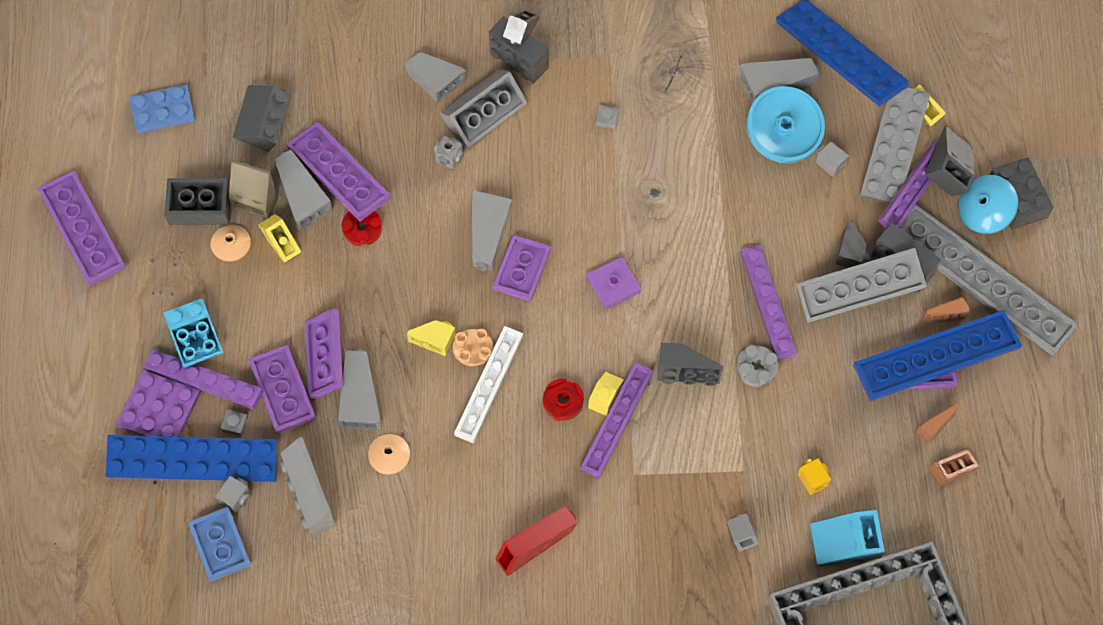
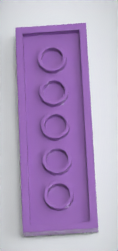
(338, 171)
(81, 228)

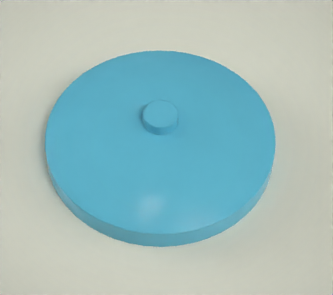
(785, 124)

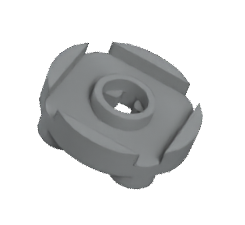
(757, 354)

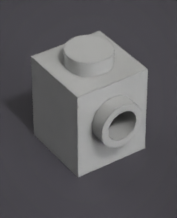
(831, 158)
(233, 494)
(742, 532)

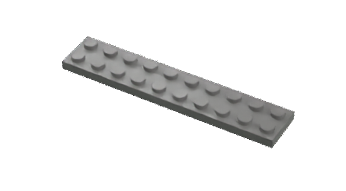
(990, 283)

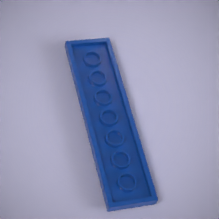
(842, 52)
(937, 355)
(191, 458)

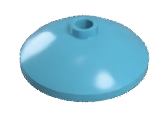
(998, 209)

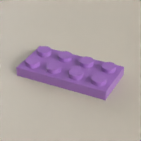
(323, 354)
(282, 389)

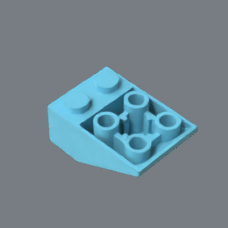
(193, 333)
(847, 538)

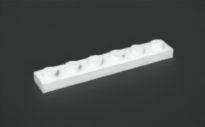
(488, 384)

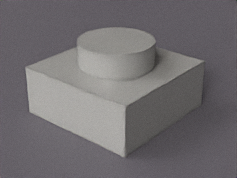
(607, 116)
(234, 422)

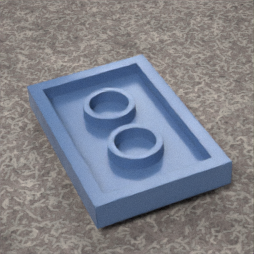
(162, 109)
(219, 544)

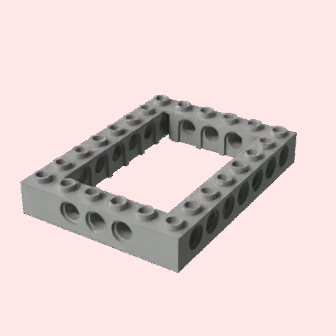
(917, 561)

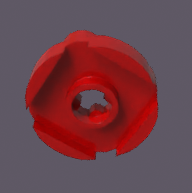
(362, 236)
(561, 411)

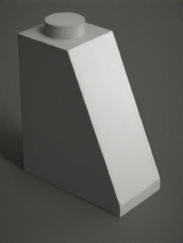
(434, 75)

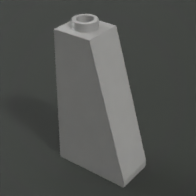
(762, 76)
(302, 192)
(489, 223)
(358, 399)

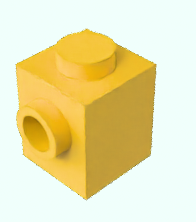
(814, 475)

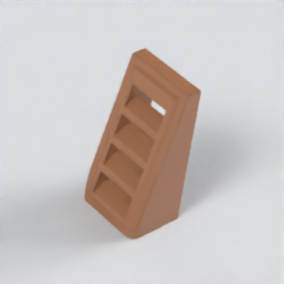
(951, 310)
(933, 426)
(943, 474)

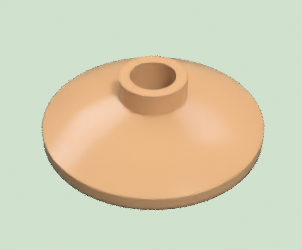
(231, 250)
(392, 462)

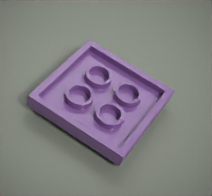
(158, 406)

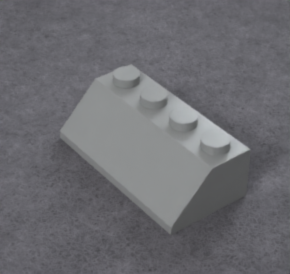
(484, 107)
(307, 487)

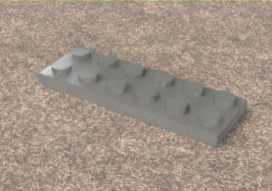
(895, 145)
(861, 285)

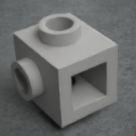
(448, 152)

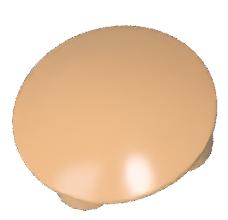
(472, 347)

